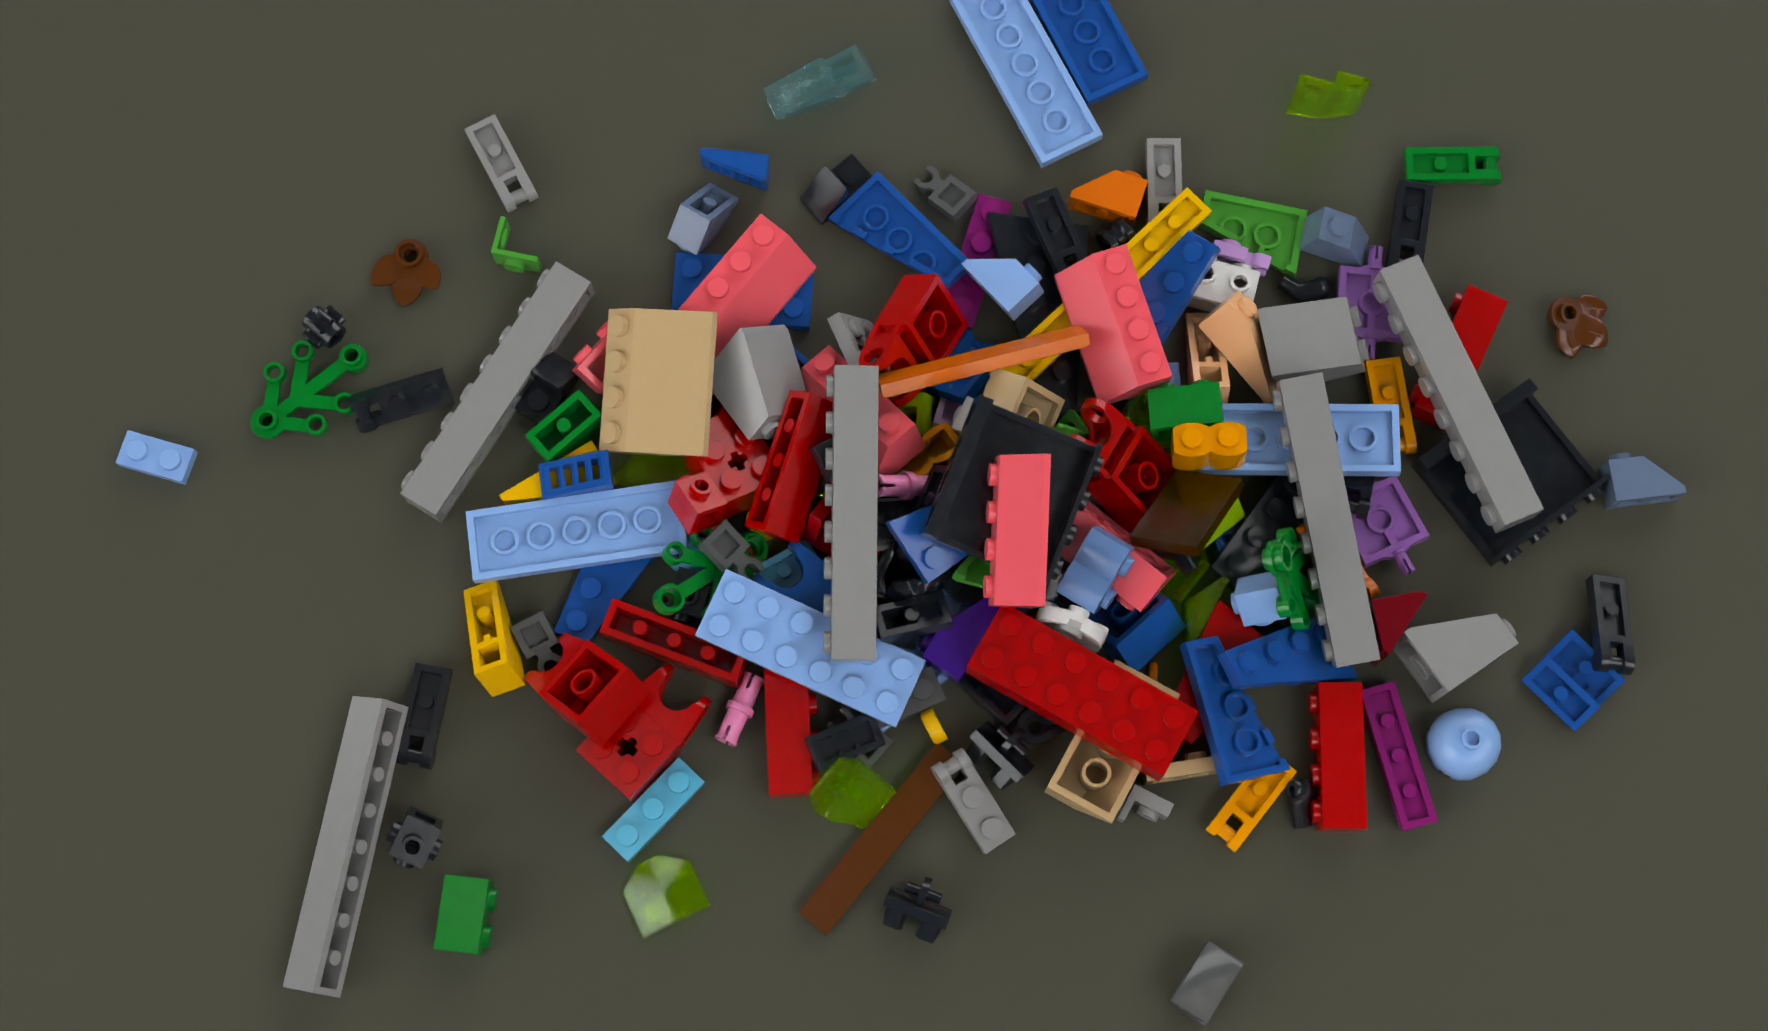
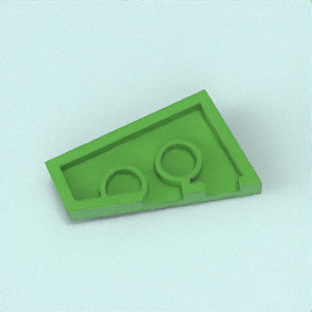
(1257, 226)

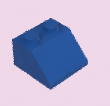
(1137, 635)

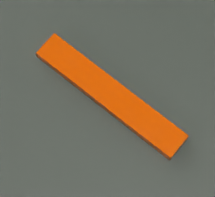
(982, 360)

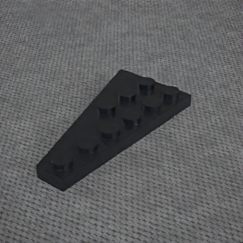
(1017, 240)
(1243, 549)

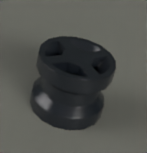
(1117, 235)

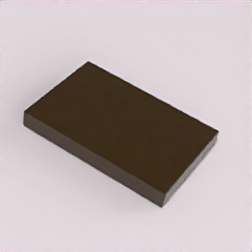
(1186, 512)

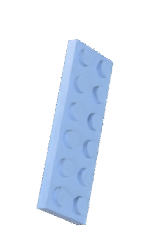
(1029, 76)
(1364, 436)
(572, 532)
(789, 642)

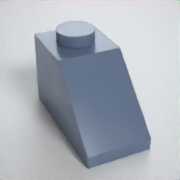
(701, 218)
(1335, 237)
(1637, 482)

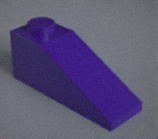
(952, 648)

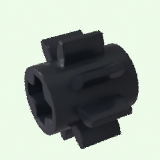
(324, 326)

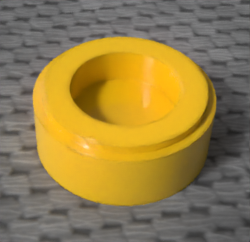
(933, 726)

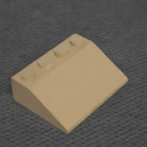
(658, 382)

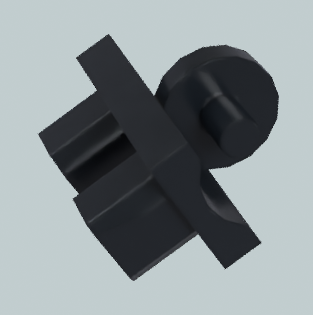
(1004, 750)
(901, 904)

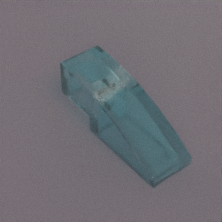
(820, 83)

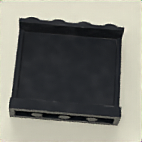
(1550, 460)
(961, 500)

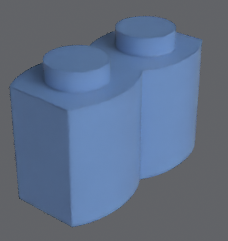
(1096, 569)

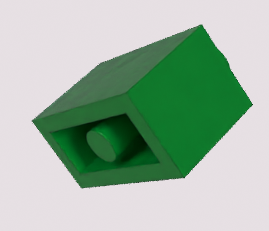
(1183, 404)
(565, 428)
(465, 915)

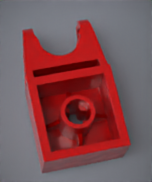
(914, 328)
(731, 462)
(1132, 466)
(589, 689)
(658, 736)

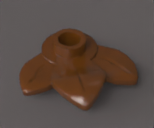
(407, 277)
(1582, 326)

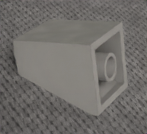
(1313, 339)
(756, 377)
(1453, 651)

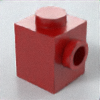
(697, 502)

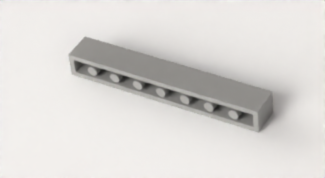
(1456, 394)
(492, 399)
(854, 514)
(1326, 519)
(346, 846)

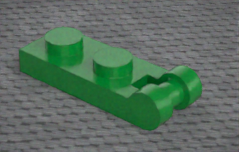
(1452, 165)

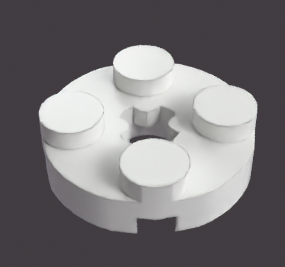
(1073, 625)

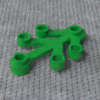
(305, 394)
(1284, 560)
(710, 572)

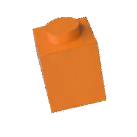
(1110, 196)

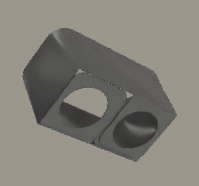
(1205, 983)

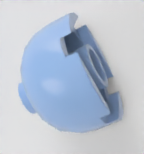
(1463, 743)

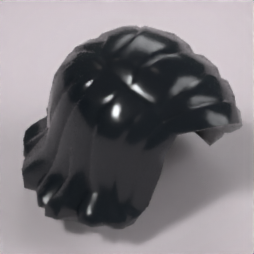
(900, 580)

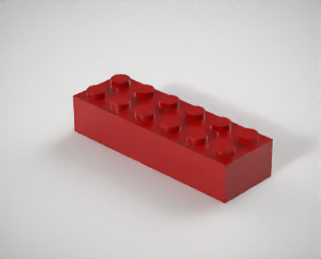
(1081, 691)

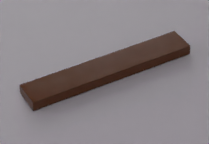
(876, 844)

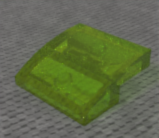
(1328, 99)

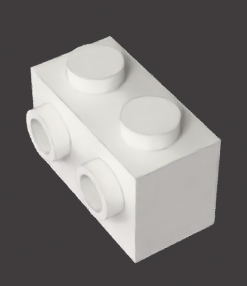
(1222, 282)

